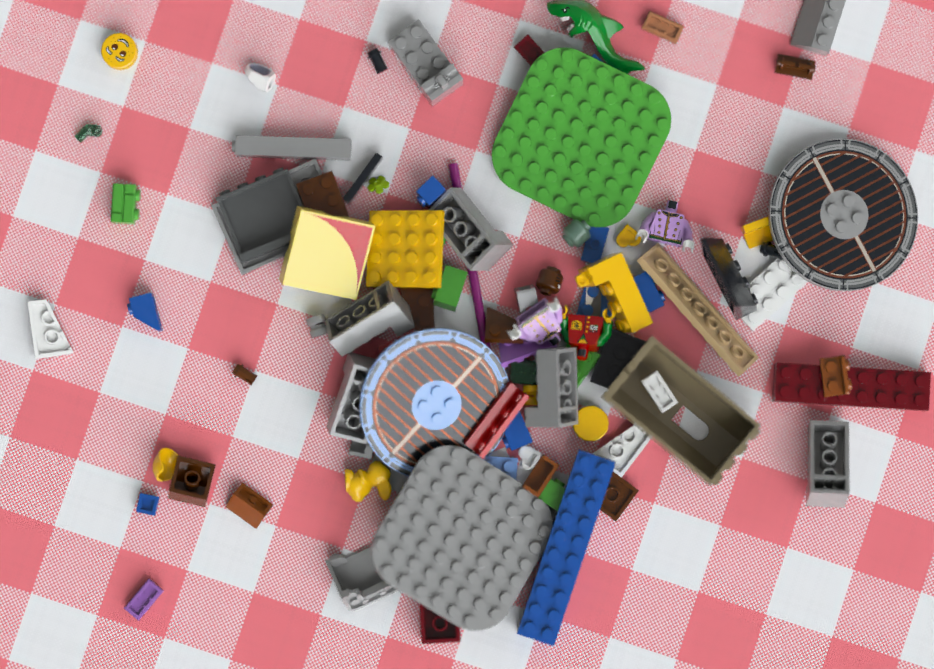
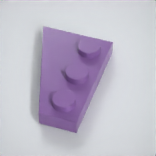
(517, 352)

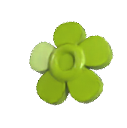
(378, 184)

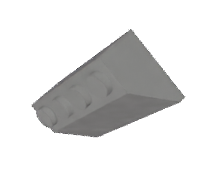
(817, 25)

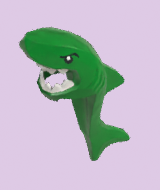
(600, 28)

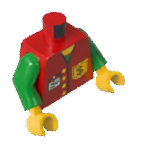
(586, 332)

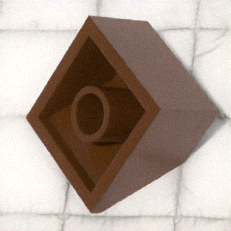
(191, 481)

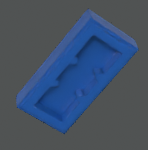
(595, 244)

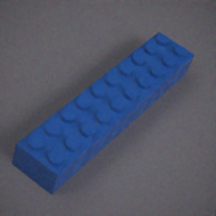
(566, 547)

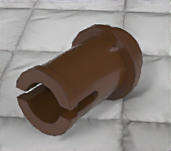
(244, 374)

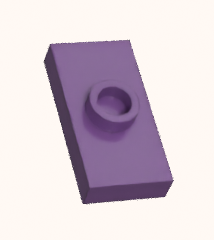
(143, 599)

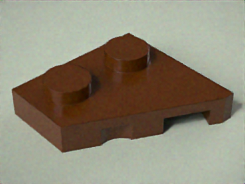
(497, 326)

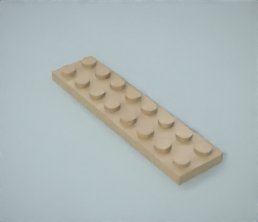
(697, 309)

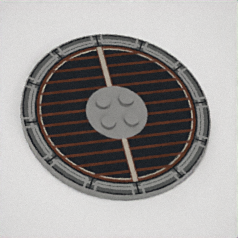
(843, 215)

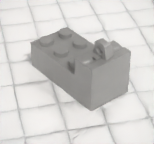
(425, 63)
(470, 232)
(368, 318)
(556, 389)
(345, 415)
(828, 464)

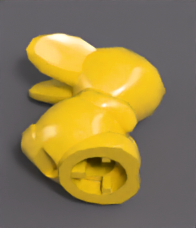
(360, 483)

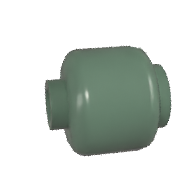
(576, 233)

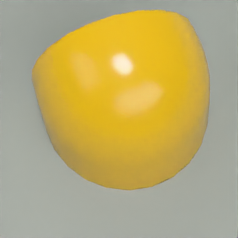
(164, 464)

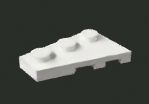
(46, 332)

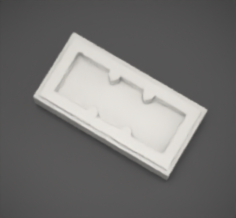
(659, 391)

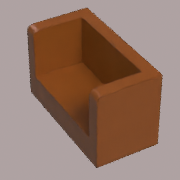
(540, 475)

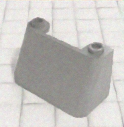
(357, 579)

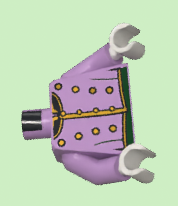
(667, 227)
(539, 323)

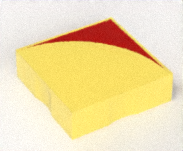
(326, 253)

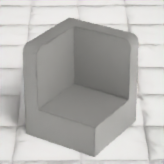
(361, 450)

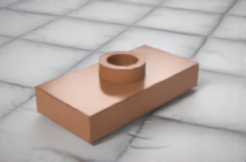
(662, 27)

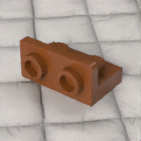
(834, 376)

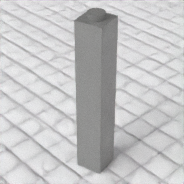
(292, 147)

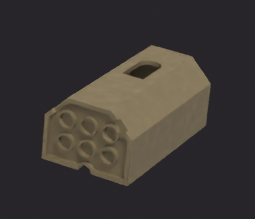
(727, 423)

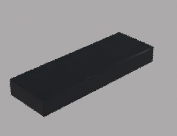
(363, 178)

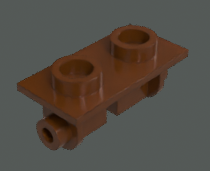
(795, 67)

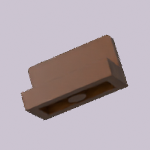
(249, 505)

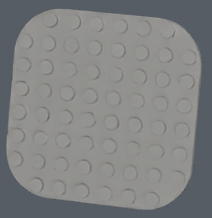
(461, 538)

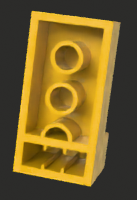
(619, 290)

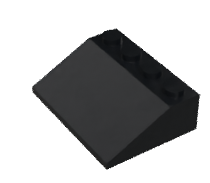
(728, 277)

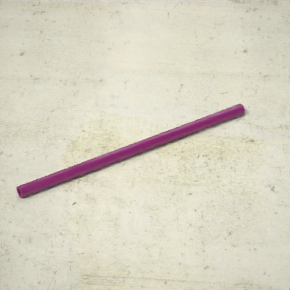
(473, 275)

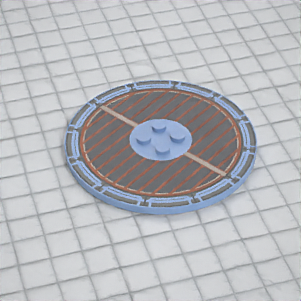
(428, 395)

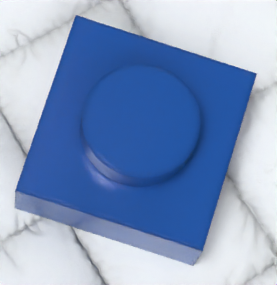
(147, 504)

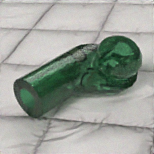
(89, 130)

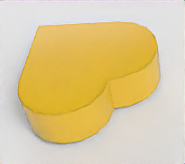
(627, 237)

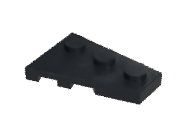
(614, 357)

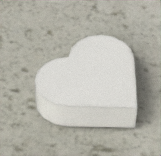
(529, 457)

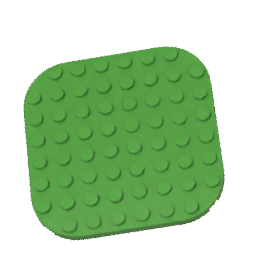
(581, 137)

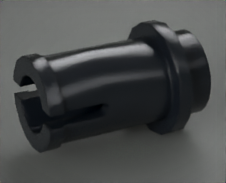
(377, 61)
(769, 249)

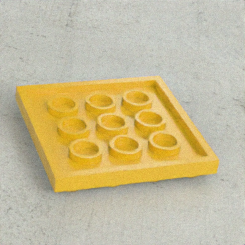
(406, 249)

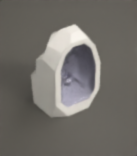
(260, 76)

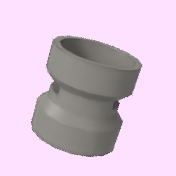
(319, 330)

